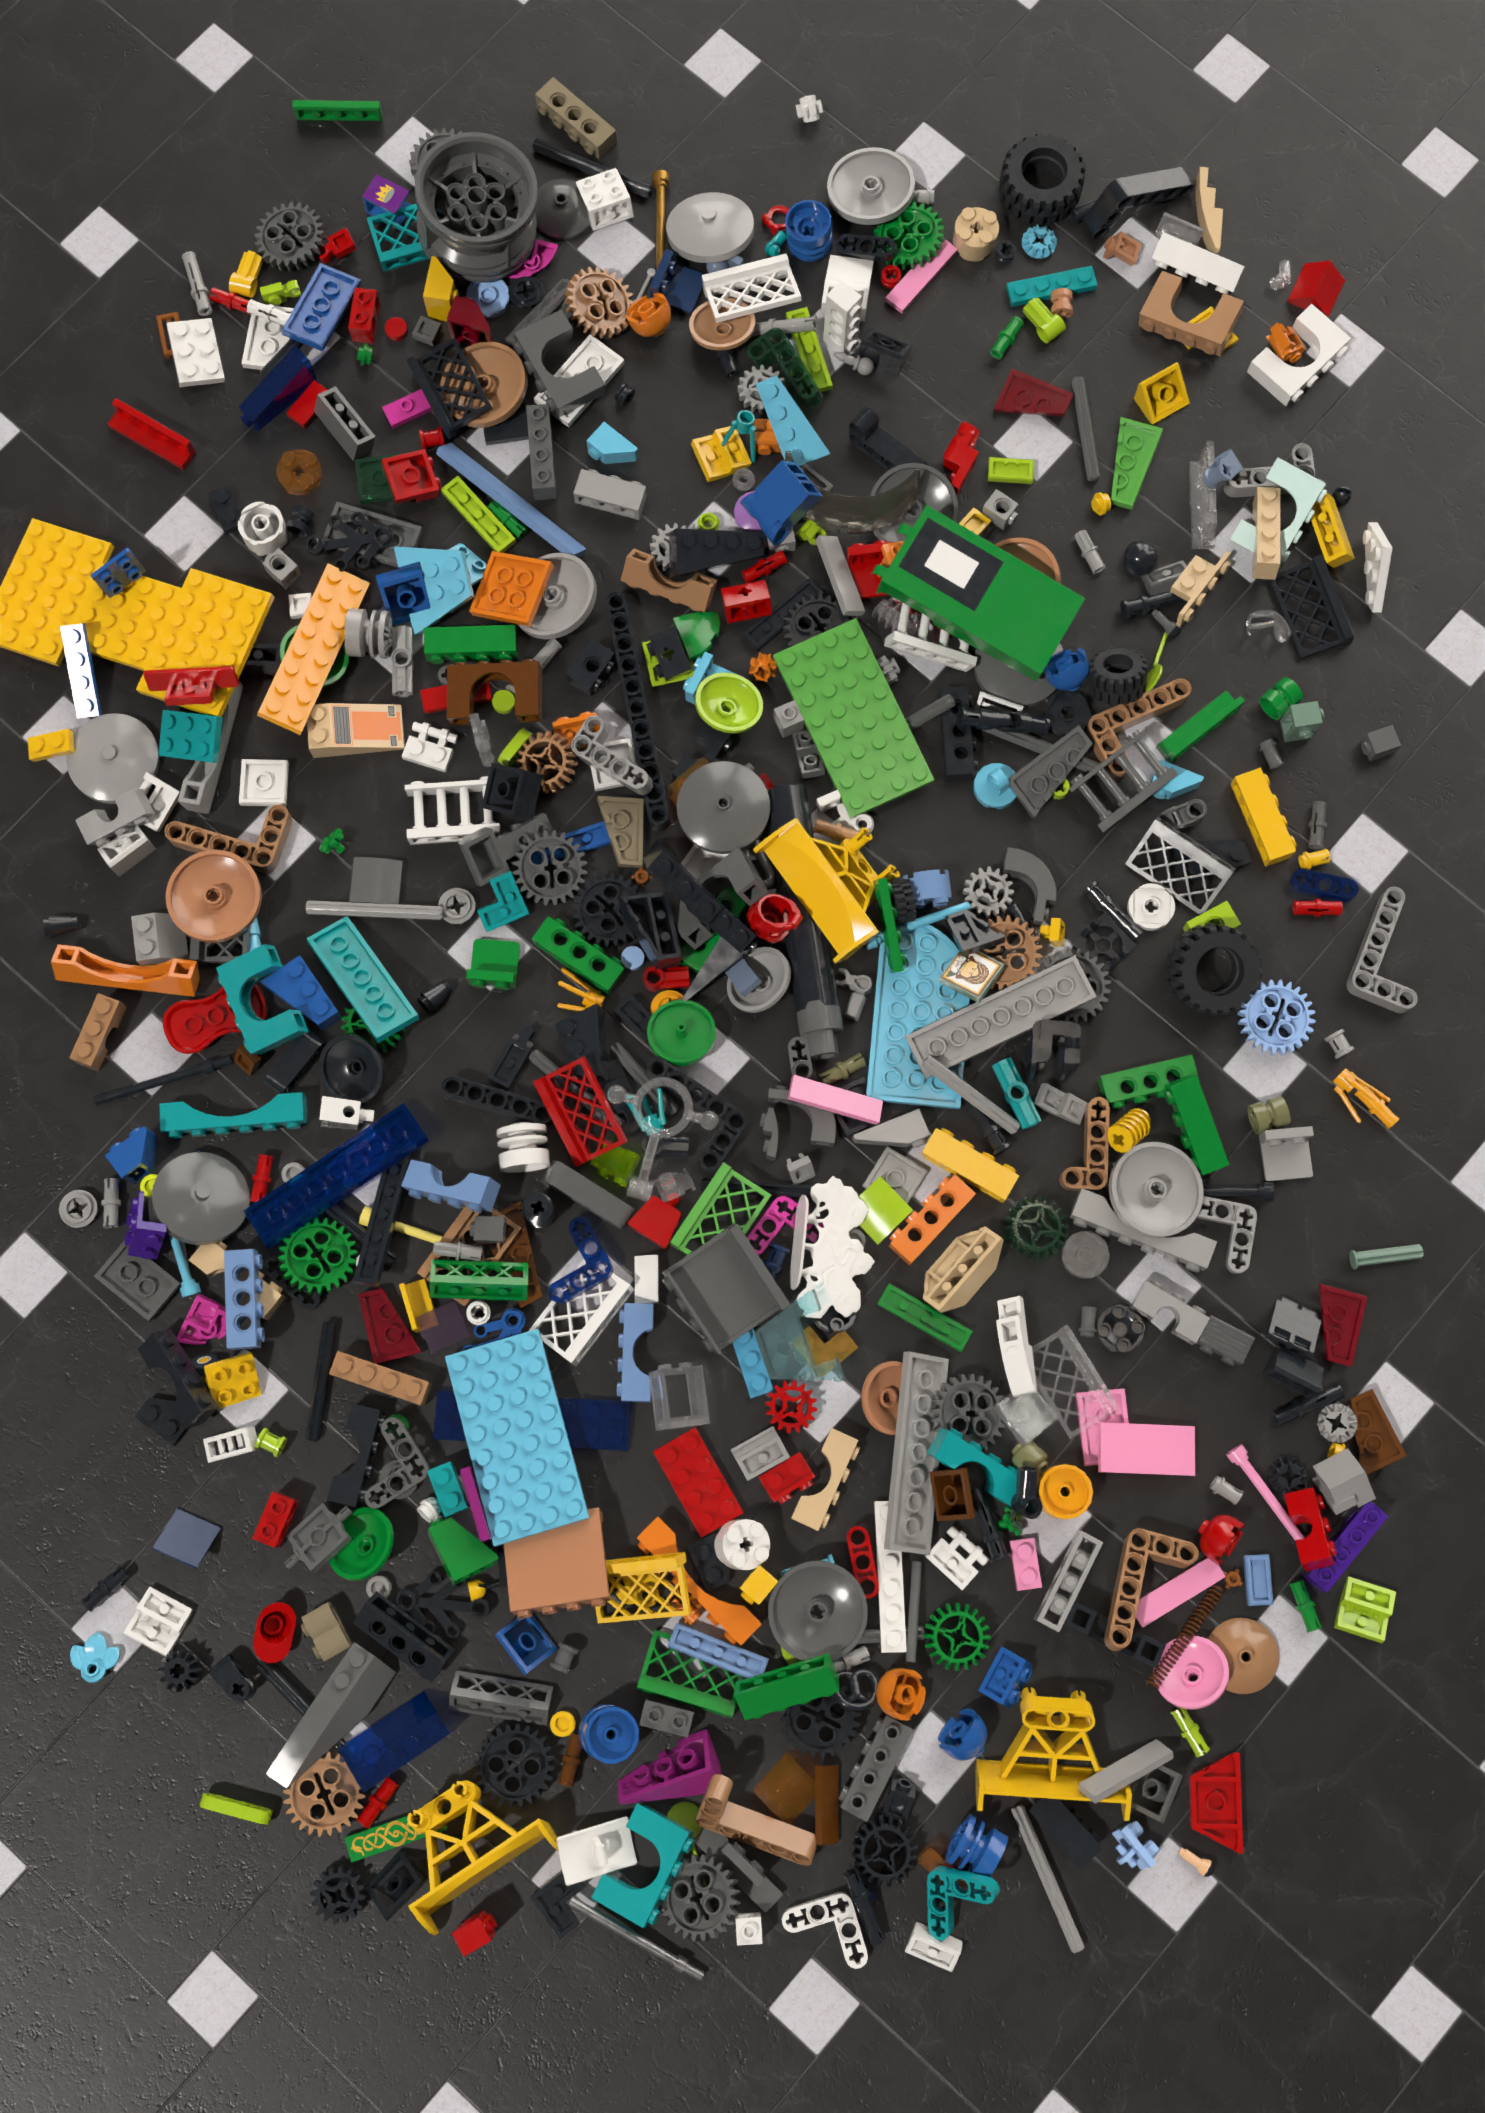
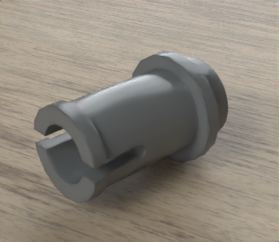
(1271, 753)
(1088, 1322)

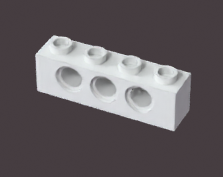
(842, 318)

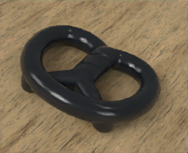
(856, 1690)

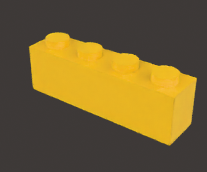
(1263, 816)
(969, 1165)

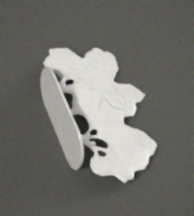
(834, 1254)

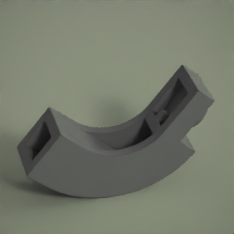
(1036, 874)
(822, 1120)

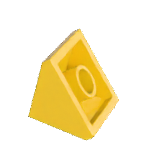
(1162, 394)

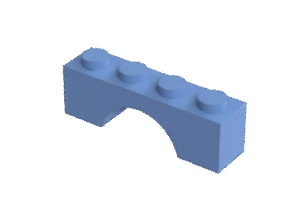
(474, 1191)
(637, 1321)

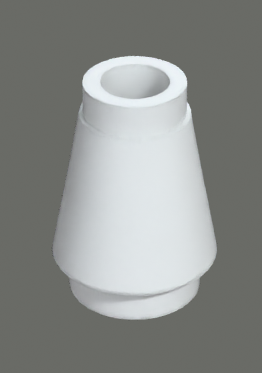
(474, 1308)

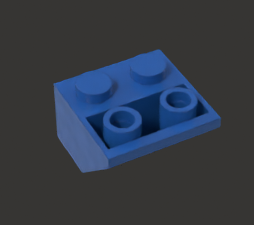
(135, 1155)

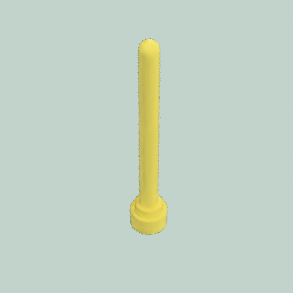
(403, 1228)

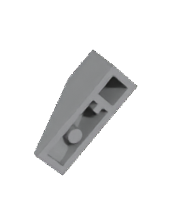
(898, 1132)

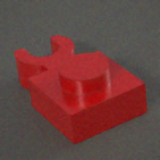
(339, 245)

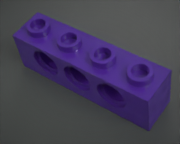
(1349, 1541)

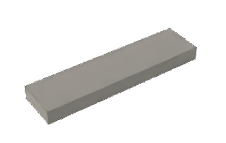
(840, 575)
(1125, 1771)

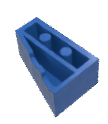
(303, 992)

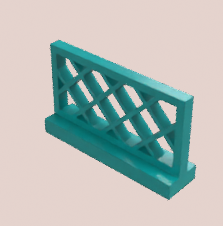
(404, 254)

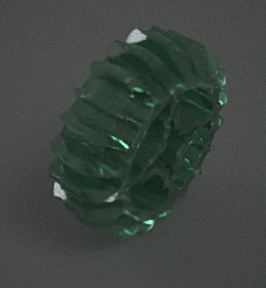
(1026, 1225)

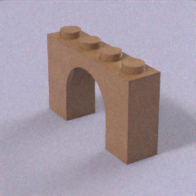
(1207, 335)

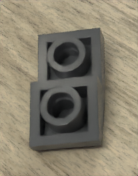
(807, 755)
(770, 1128)

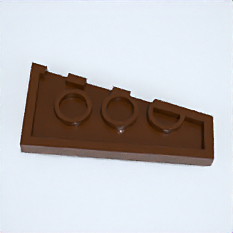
(520, 1252)

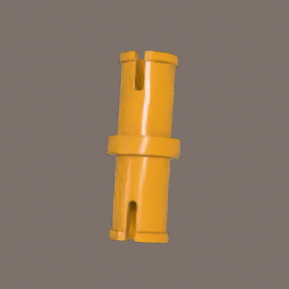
(1378, 1108)

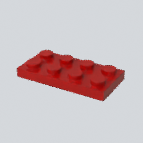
(698, 1482)

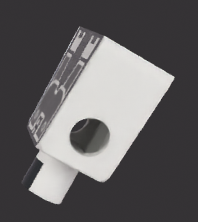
(333, 1112)

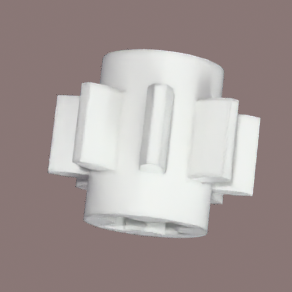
(809, 108)

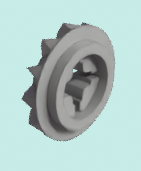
(463, 897)
(68, 1204)
(1347, 1418)

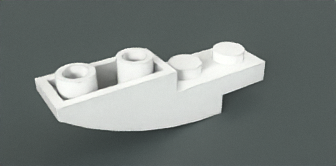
(1014, 1346)

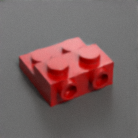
(411, 476)

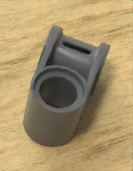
(1181, 817)

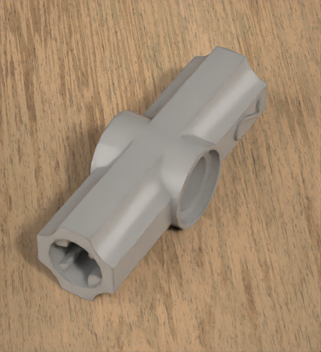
(402, 649)

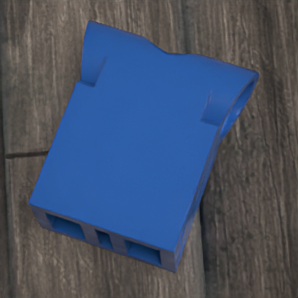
(781, 500)

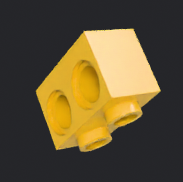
(757, 1585)

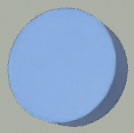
(632, 958)

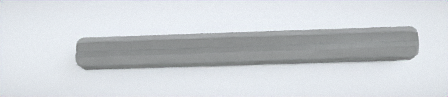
(374, 910)
(1047, 1878)

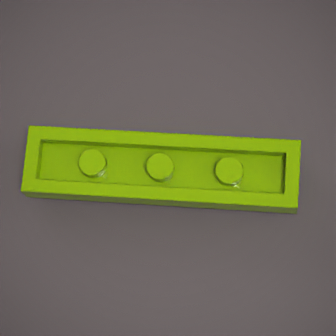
(810, 352)
(478, 515)

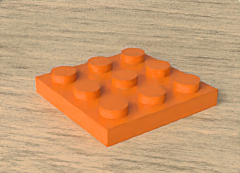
(511, 588)

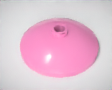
(1199, 1659)

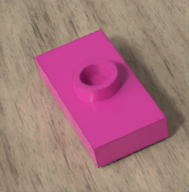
(406, 409)

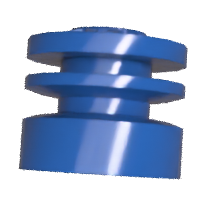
(809, 230)
(972, 1846)

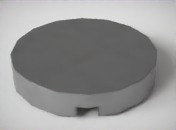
(1085, 1254)

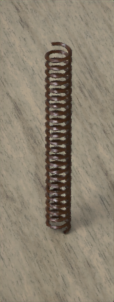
(1187, 1636)

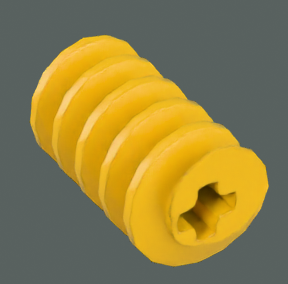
(1129, 1130)

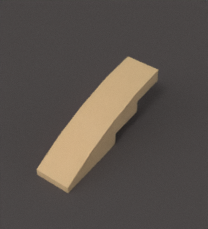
(1208, 216)

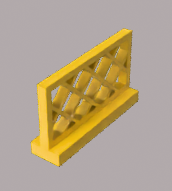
(641, 1566)

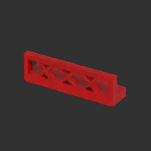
(151, 435)

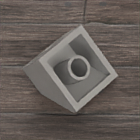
(158, 939)

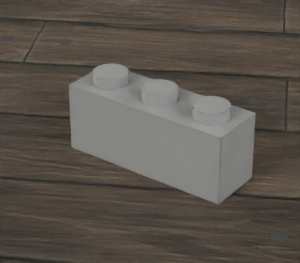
(610, 494)

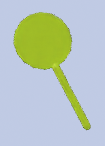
(1154, 674)
(685, 1814)

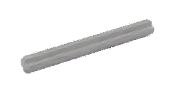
(970, 1094)

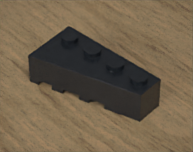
(708, 549)

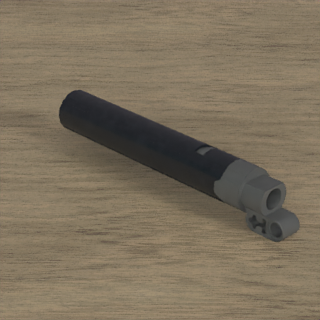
(807, 953)

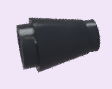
(59, 925)
(434, 996)

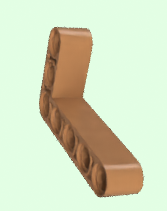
(1131, 718)
(233, 845)
(1135, 1578)
(752, 1827)

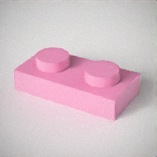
(1025, 1564)

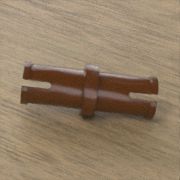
(571, 1761)

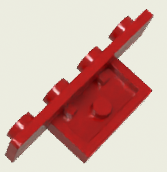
(190, 684)

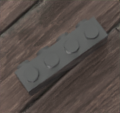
(875, 1767)

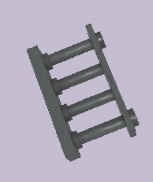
(1125, 803)

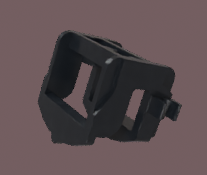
(1049, 1034)

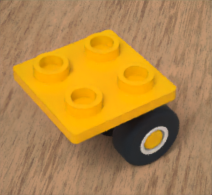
(228, 1379)

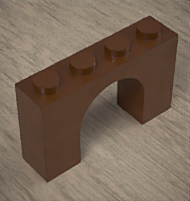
(466, 680)

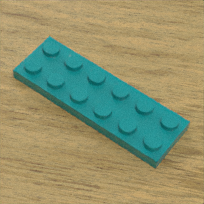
(362, 979)

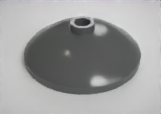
(561, 219)

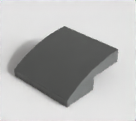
(375, 880)

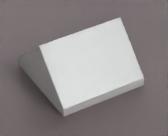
(126, 850)

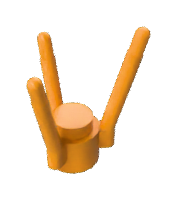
(591, 997)
(1347, 1081)

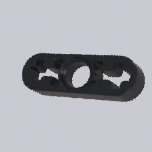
(873, 254)
(301, 1299)

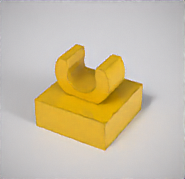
(1055, 932)

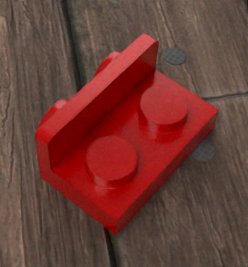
(787, 1477)

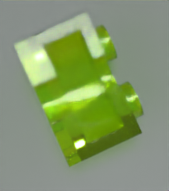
(617, 1164)

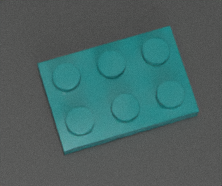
(190, 736)

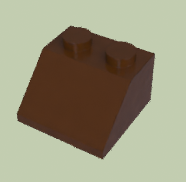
(952, 1494)

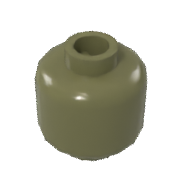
(1029, 1455)

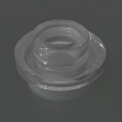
(743, 473)

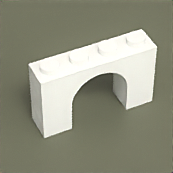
(1287, 381)

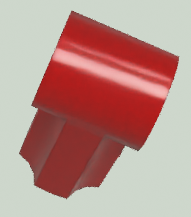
(669, 978)

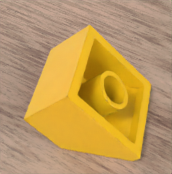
(438, 291)

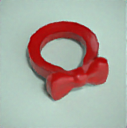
(766, 219)

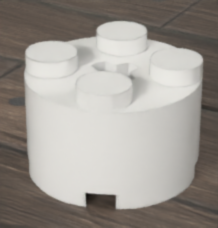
(262, 528)
(755, 1549)

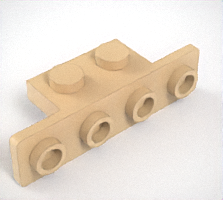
(1195, 583)

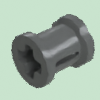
(564, 1658)

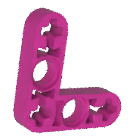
(779, 1219)

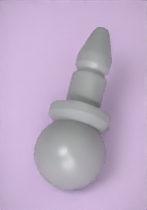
(864, 365)

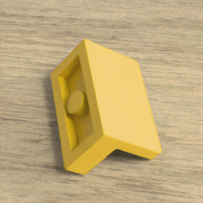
(416, 1300)

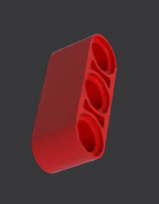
(862, 1549)

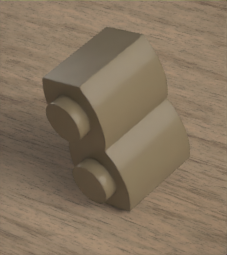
(326, 1631)

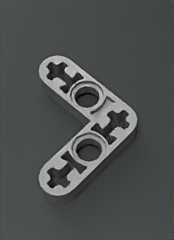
(1233, 1219)

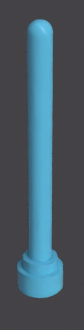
(919, 922)
(188, 1285)

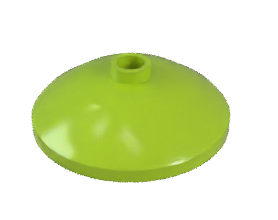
(733, 695)

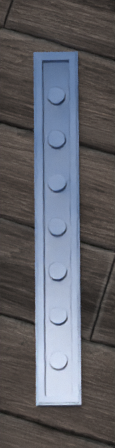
(510, 500)

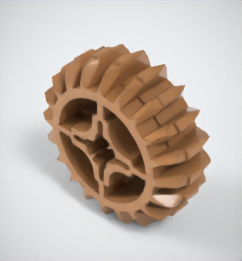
(554, 742)

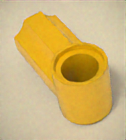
(245, 280)

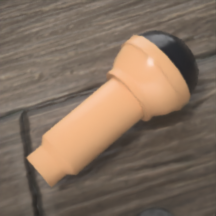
(1204, 1866)

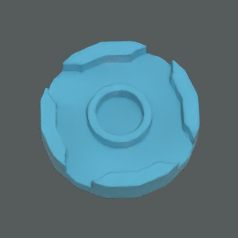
(992, 786)

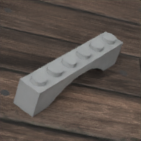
(201, 782)
(1095, 1212)

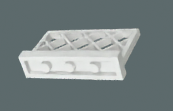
(748, 277)
(594, 1326)

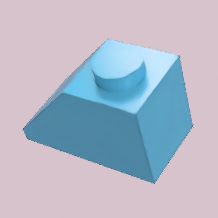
(611, 446)
(1180, 784)

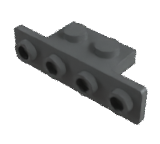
(748, 1873)

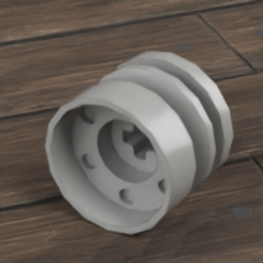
(371, 633)

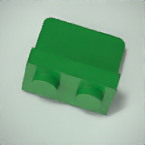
(494, 964)

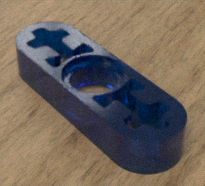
(1339, 894)

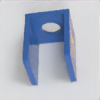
(385, 197)

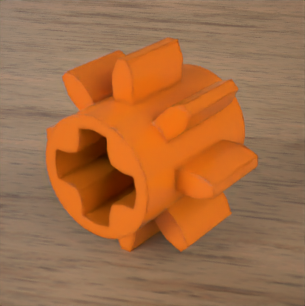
(763, 667)

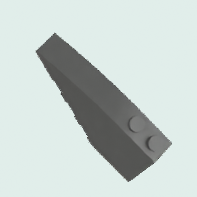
(334, 1712)

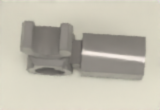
(862, 986)

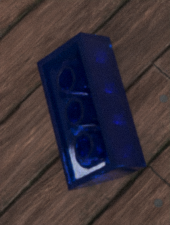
(393, 1741)

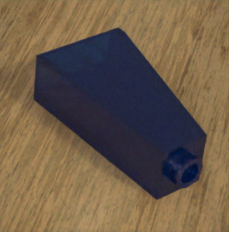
(278, 390)

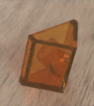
(786, 1789)

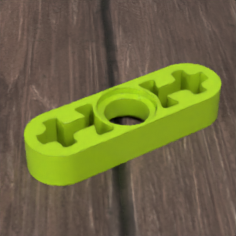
(236, 1808)

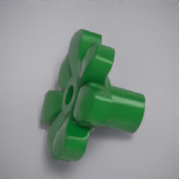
(333, 842)
(1011, 1521)

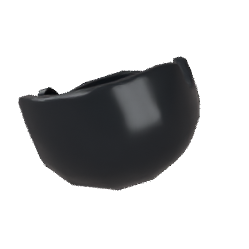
(1140, 557)

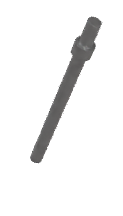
(678, 1962)

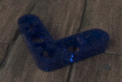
(592, 1262)

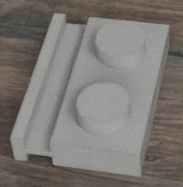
(760, 1453)

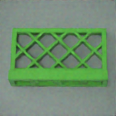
(707, 1201)

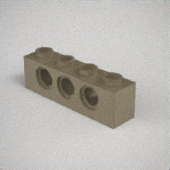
(554, 95)

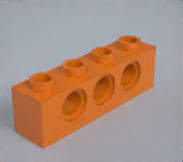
(910, 1250)

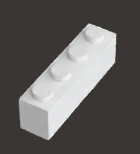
(1197, 262)

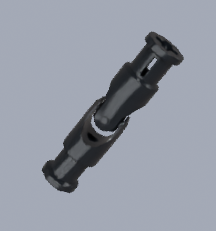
(988, 719)

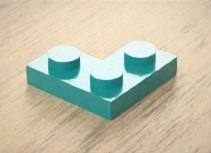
(509, 904)

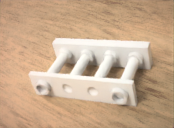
(924, 649)
(443, 832)

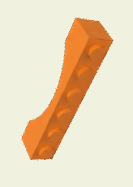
(169, 977)
(734, 1618)

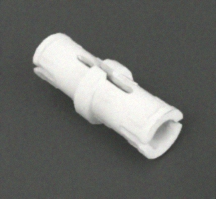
(262, 310)

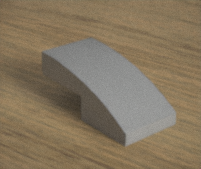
(1060, 1103)

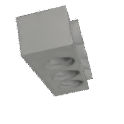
(1068, 1581)

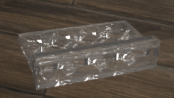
(1202, 502)
(1090, 1376)

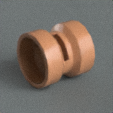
(1061, 302)

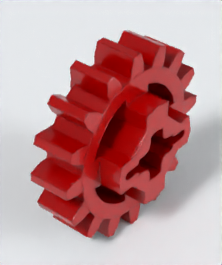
(803, 1397)

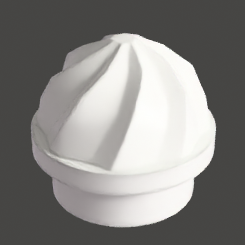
(429, 1509)

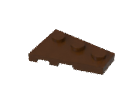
(1374, 1437)

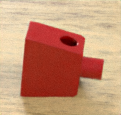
(657, 1220)

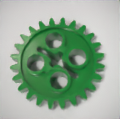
(910, 235)
(337, 1244)

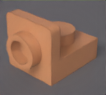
(1123, 248)

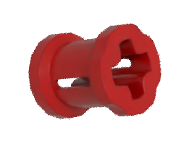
(432, 438)

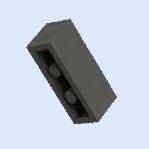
(344, 423)

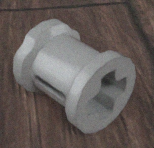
(1339, 1043)

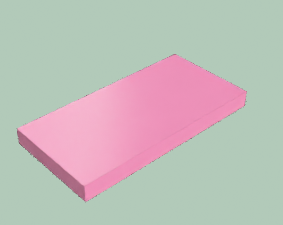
(1146, 1449)

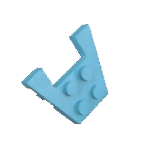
(445, 581)

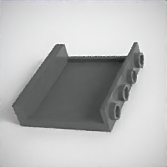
(724, 1288)

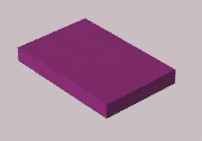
(475, 1502)

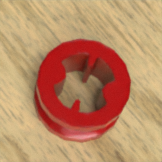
(890, 270)

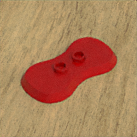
(196, 1023)

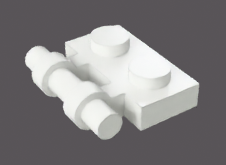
(427, 753)
(952, 1563)

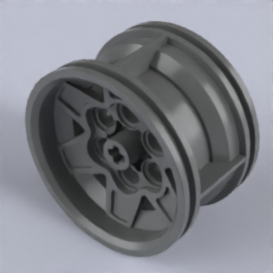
(477, 244)

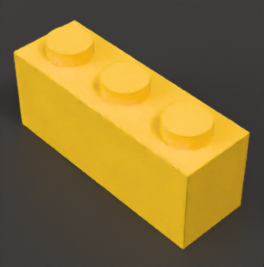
(1331, 532)

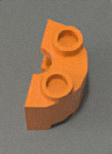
(1286, 343)

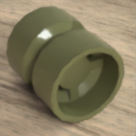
(1273, 1113)

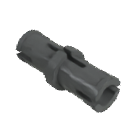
(1317, 825)

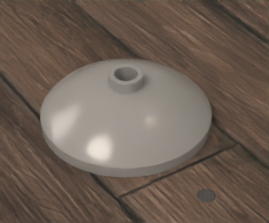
(775, 975)

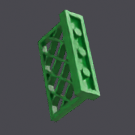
(683, 1694)

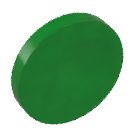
(681, 1032)

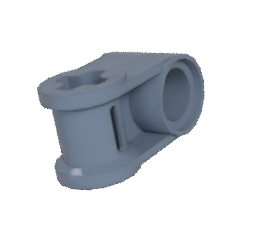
(1223, 468)

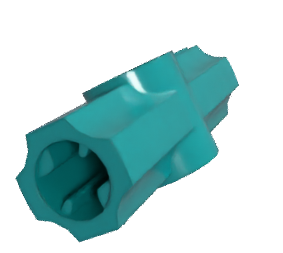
(1023, 1107)

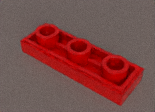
(435, 698)

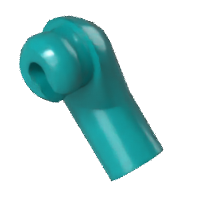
(773, 247)

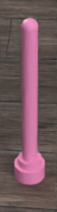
(1239, 1456)

